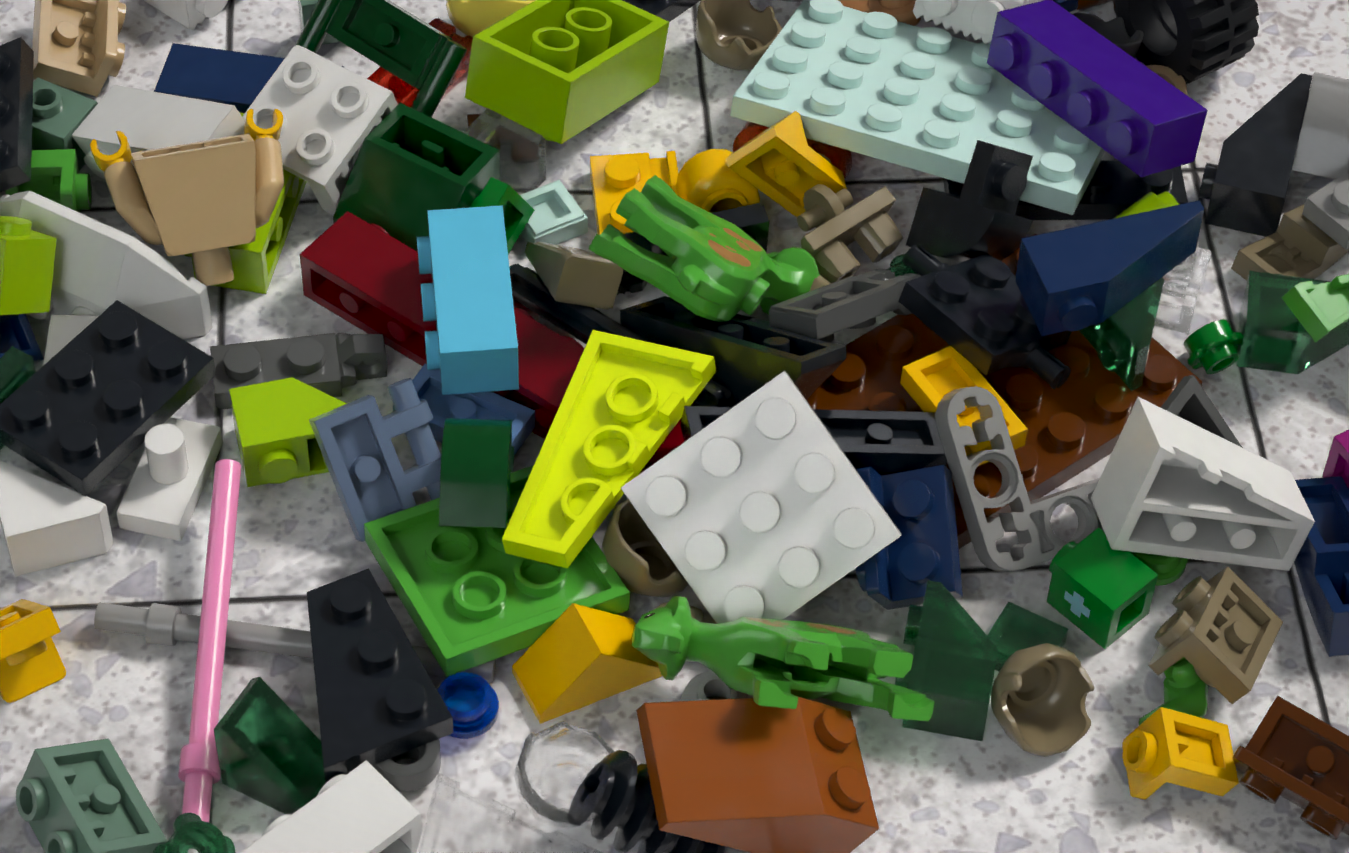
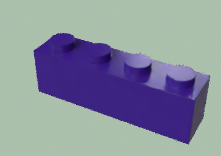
(1096, 87)

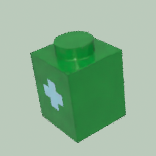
(1100, 588)

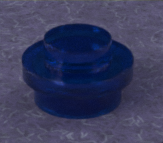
(470, 703)

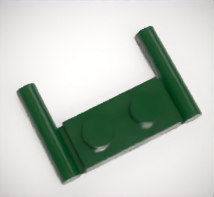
(391, 40)

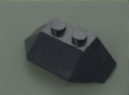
(743, 348)

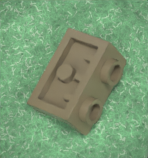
(1220, 632)

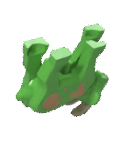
(710, 260)
(782, 659)

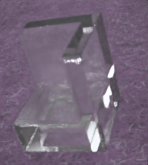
(520, 150)

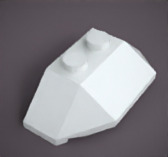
(106, 265)

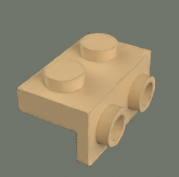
(78, 42)

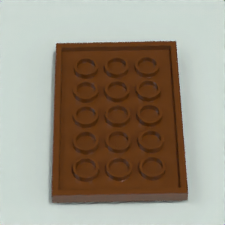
(1065, 425)

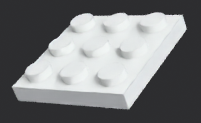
(761, 507)

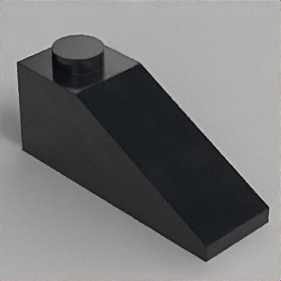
(1256, 165)

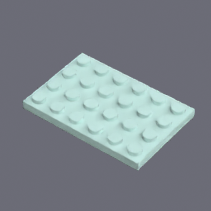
(910, 100)

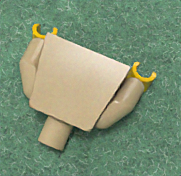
(199, 193)

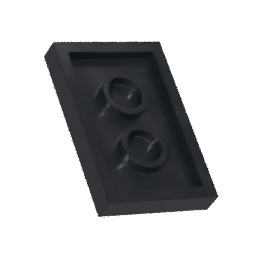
(102, 396)

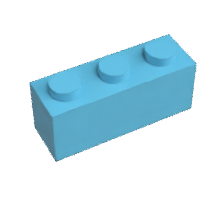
(469, 300)

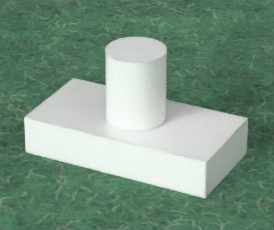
(169, 478)

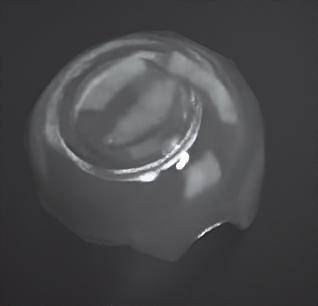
(554, 767)

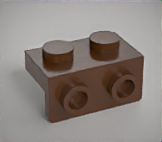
(1302, 762)

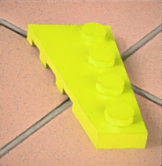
(602, 437)

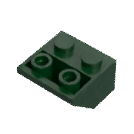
(412, 168)

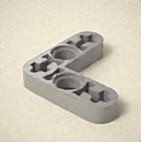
(1027, 517)

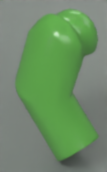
(1183, 691)

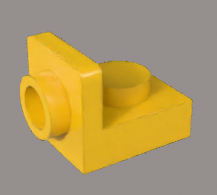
(1180, 752)

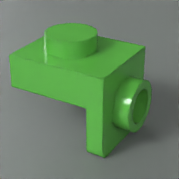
(58, 178)

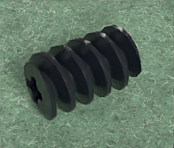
(623, 798)

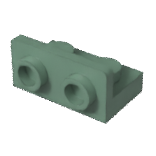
(85, 801)

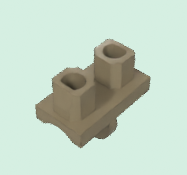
(837, 228)

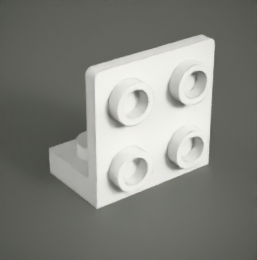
(324, 119)

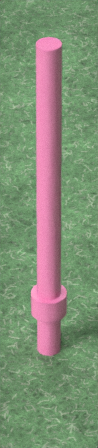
(199, 758)

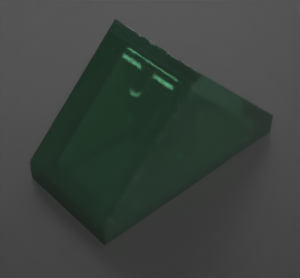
(269, 750)

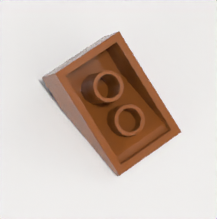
(758, 775)

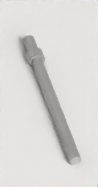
(167, 624)

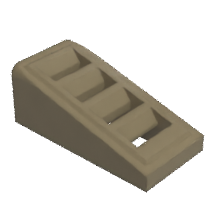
(575, 274)

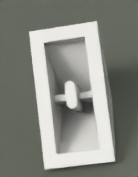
(49, 522)

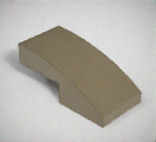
(1293, 250)

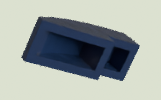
(1325, 561)

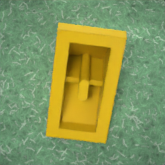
(581, 662)

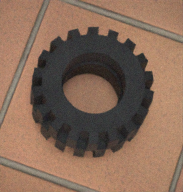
(1191, 34)

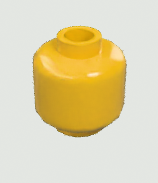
(712, 184)

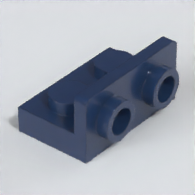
(924, 513)

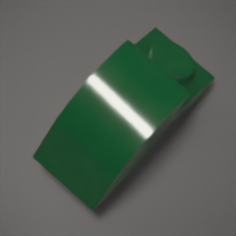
(476, 473)

